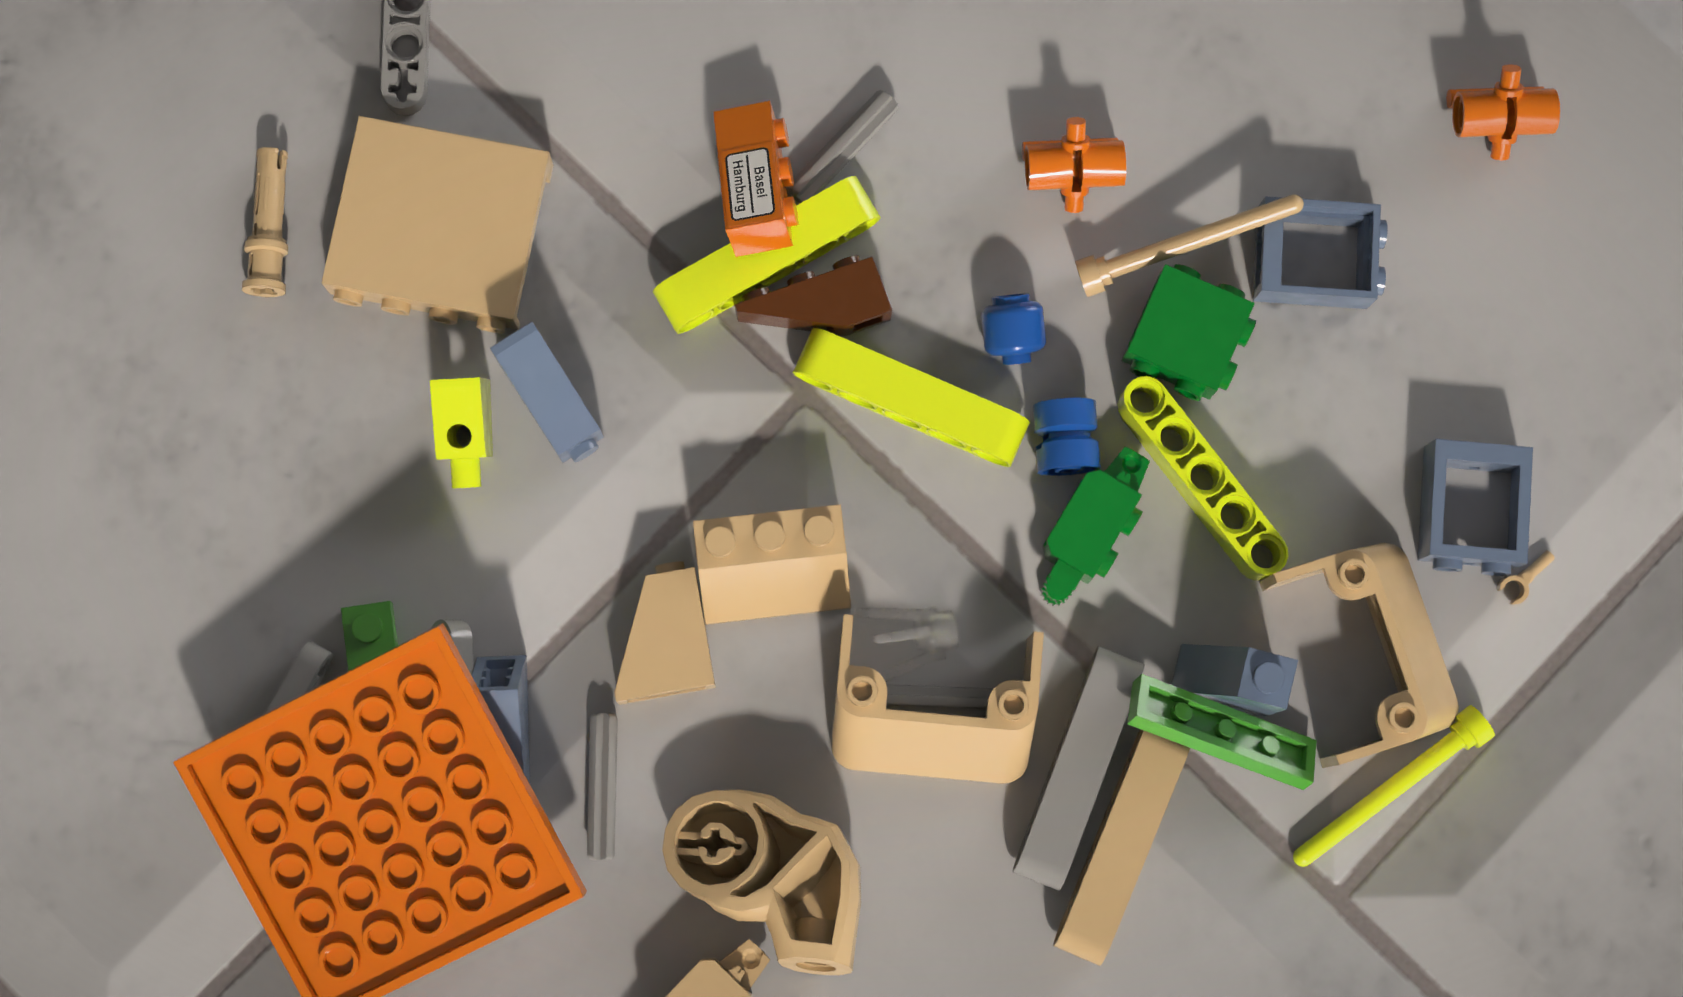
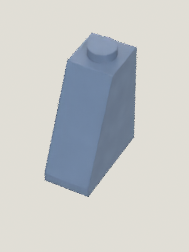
(548, 393)
(1236, 677)
(505, 691)

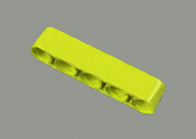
(722, 278)
(911, 397)
(1199, 454)

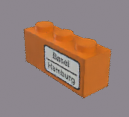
(755, 178)

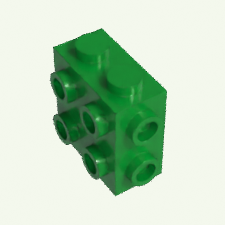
(1190, 333)

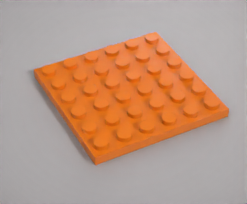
(381, 823)

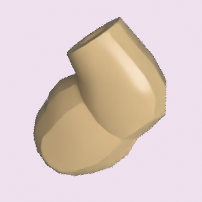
(774, 867)

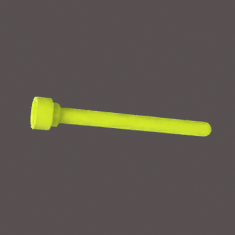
(1467, 731)

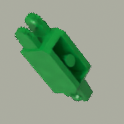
(1091, 523)

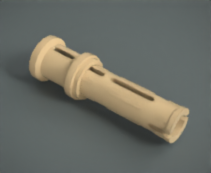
(266, 243)

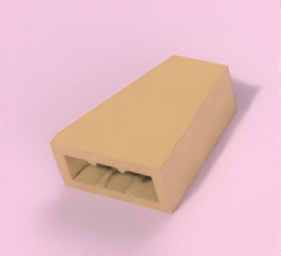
(667, 639)

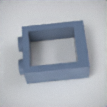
(1369, 275)
(1482, 457)

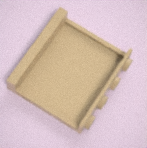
(436, 224)

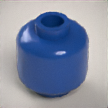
(1013, 328)

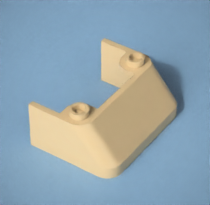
(1425, 692)
(934, 744)

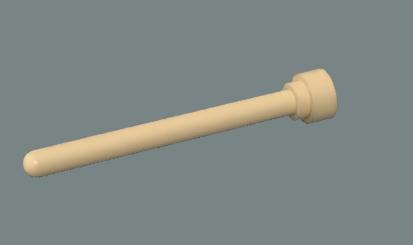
(1099, 272)

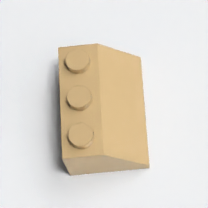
(772, 564)

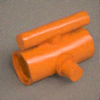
(1504, 111)
(1074, 164)

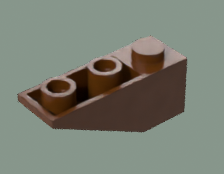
(835, 301)

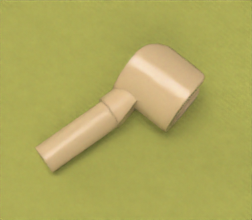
(1526, 576)

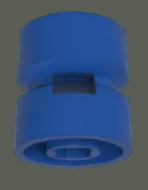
(1066, 436)

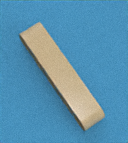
(1120, 847)

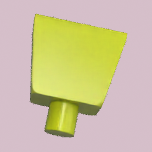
(460, 404)

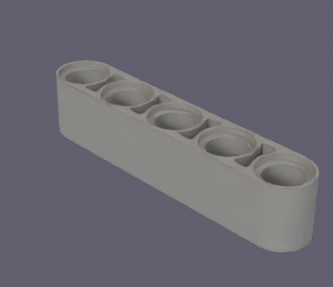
(1078, 769)

